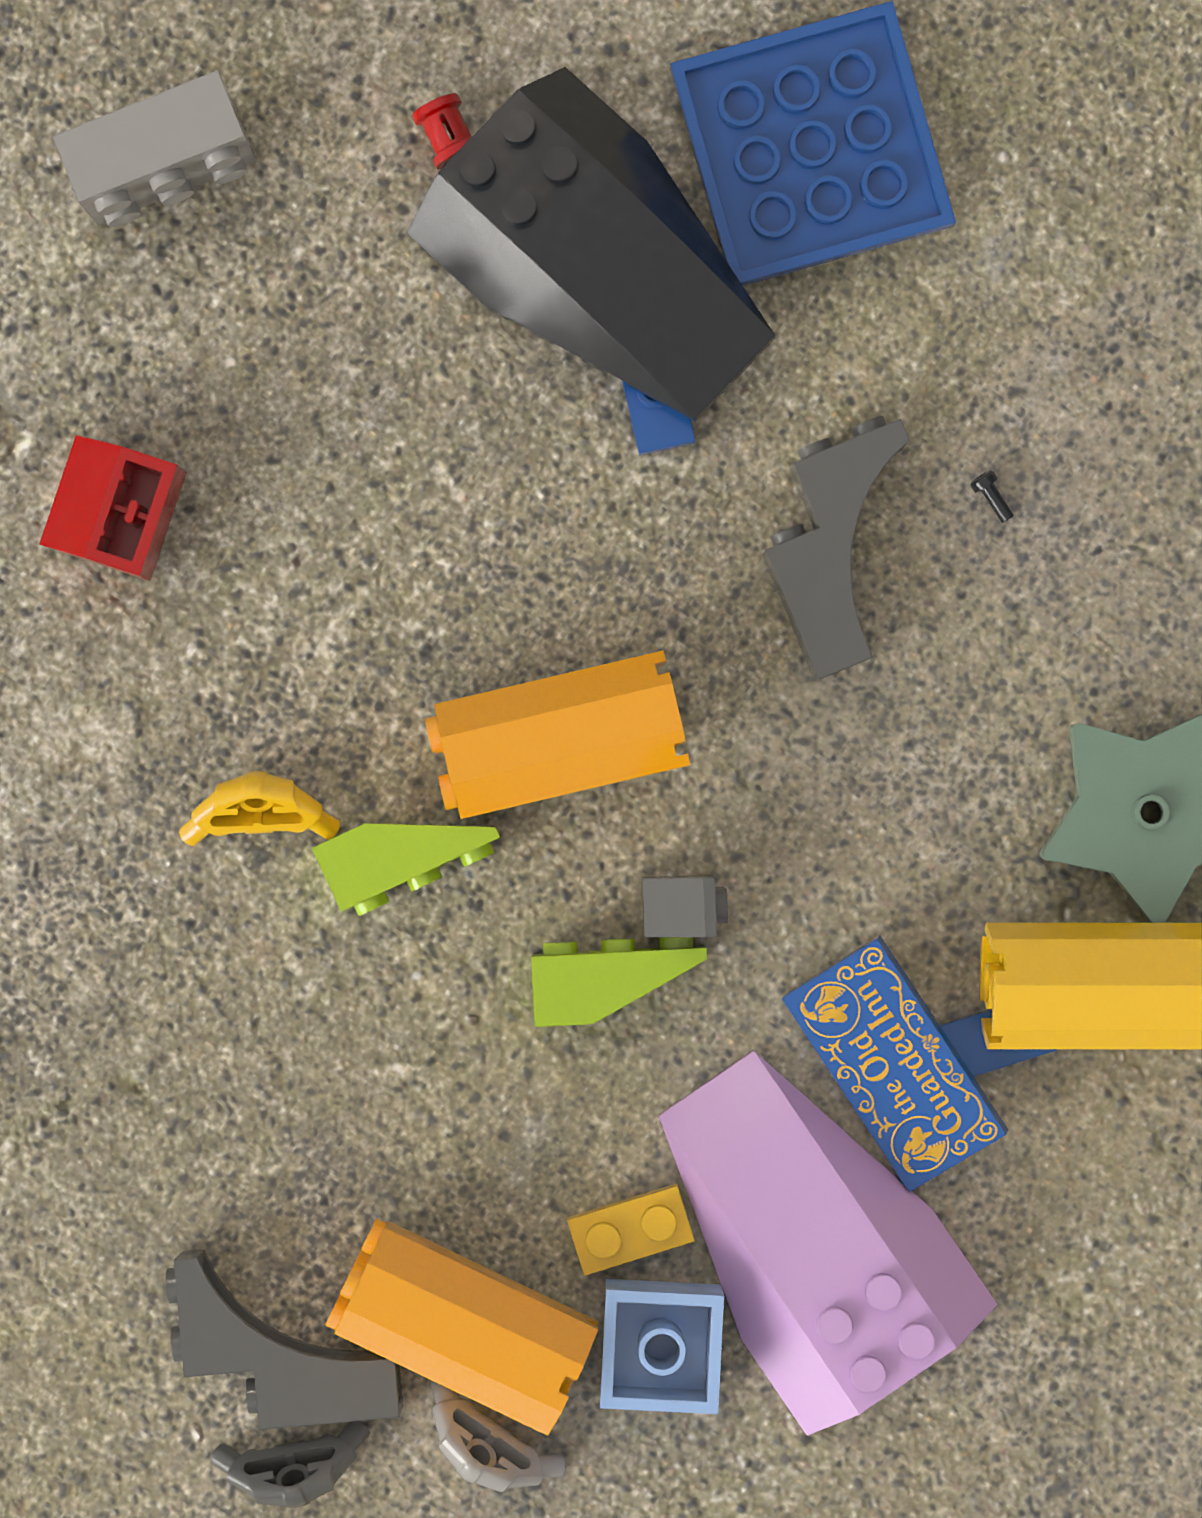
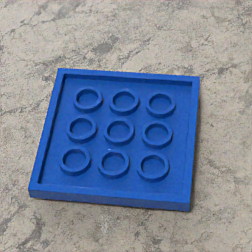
(812, 144)

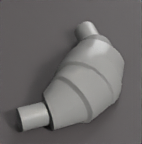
(484, 1449)

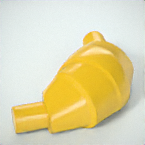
(257, 805)

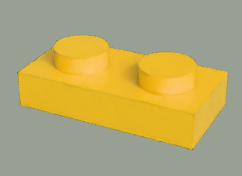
(630, 1229)

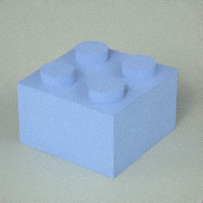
(661, 1346)

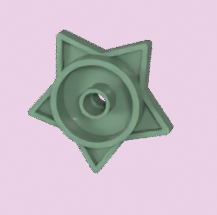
(1105, 820)

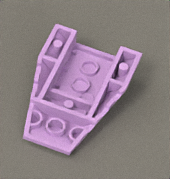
(817, 1246)

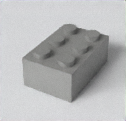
(156, 150)

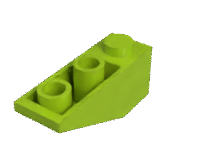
(382, 856)
(593, 984)

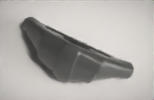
(293, 1471)

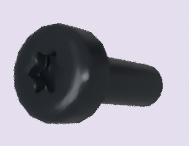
(985, 484)

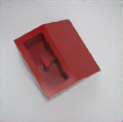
(113, 506)

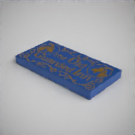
(895, 1064)

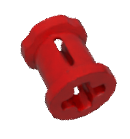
(433, 116)

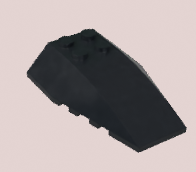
(591, 246)

